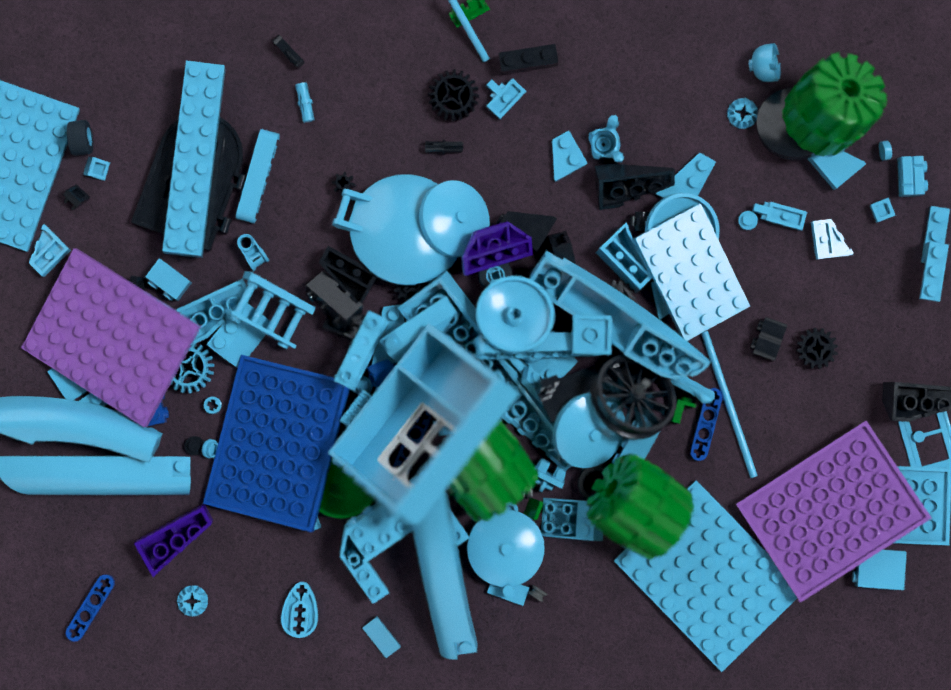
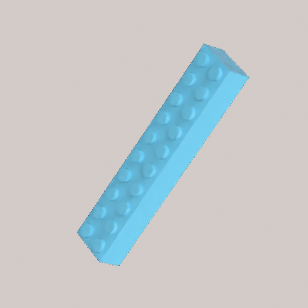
(194, 159)

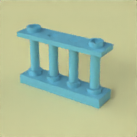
(285, 300)
(361, 350)

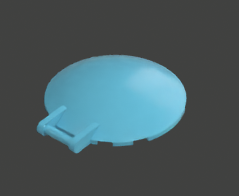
(389, 233)

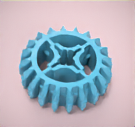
(202, 376)

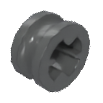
(537, 593)

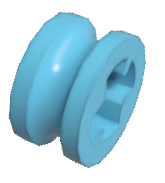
(207, 408)

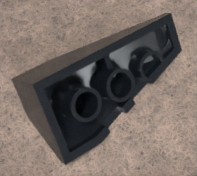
(626, 182)
(914, 401)

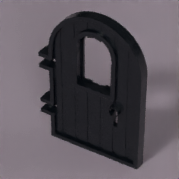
(152, 206)

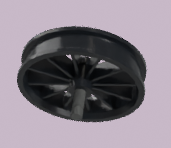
(633, 398)

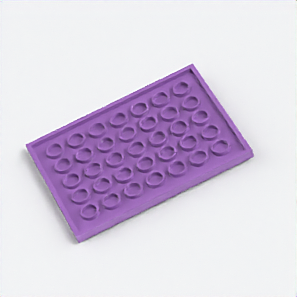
(110, 337)
(833, 511)

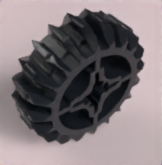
(446, 100)

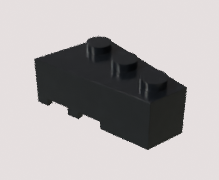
(348, 274)
(333, 301)

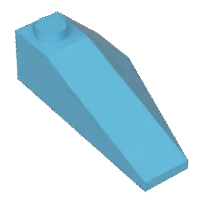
(210, 309)

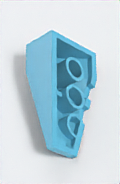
(404, 336)
(552, 366)

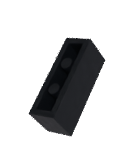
(528, 59)

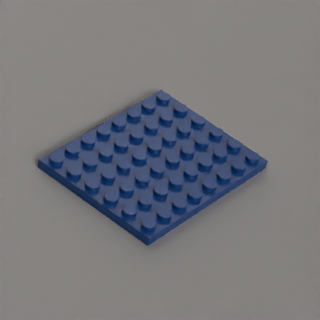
(276, 443)

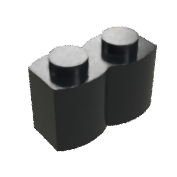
(769, 339)

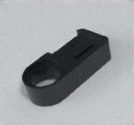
(285, 48)

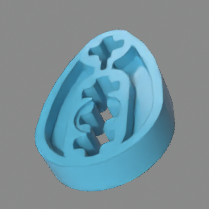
(288, 611)

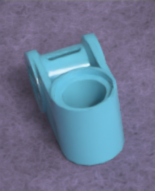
(252, 252)

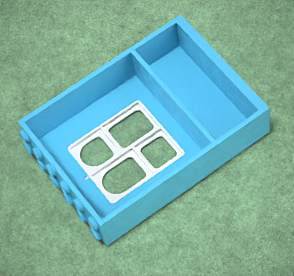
(430, 378)

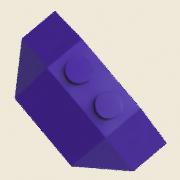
(495, 247)

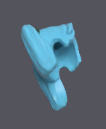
(611, 139)

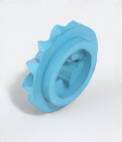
(735, 118)
(198, 594)

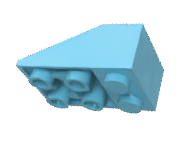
(568, 520)

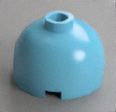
(765, 63)

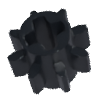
(340, 179)
(639, 221)

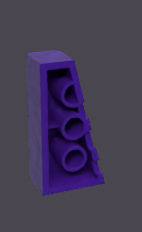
(172, 538)

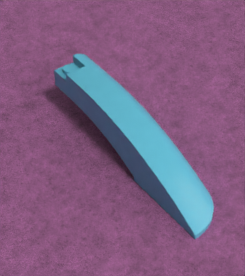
(633, 328)
(78, 422)
(96, 475)
(444, 581)

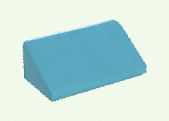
(381, 637)

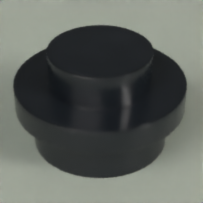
(194, 445)

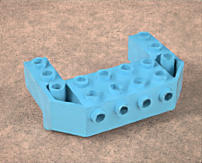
(370, 535)

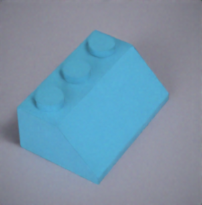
(237, 338)

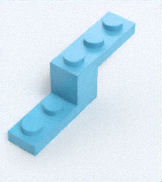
(934, 254)

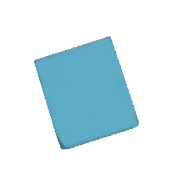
(96, 168)

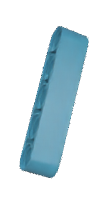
(256, 176)

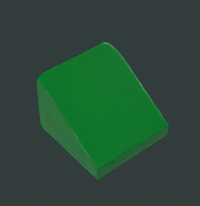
(533, 508)

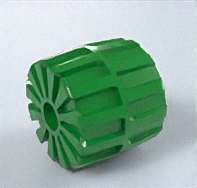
(834, 105)
(494, 476)
(640, 506)

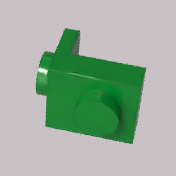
(679, 408)

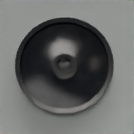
(772, 129)

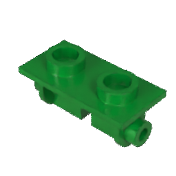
(474, 9)

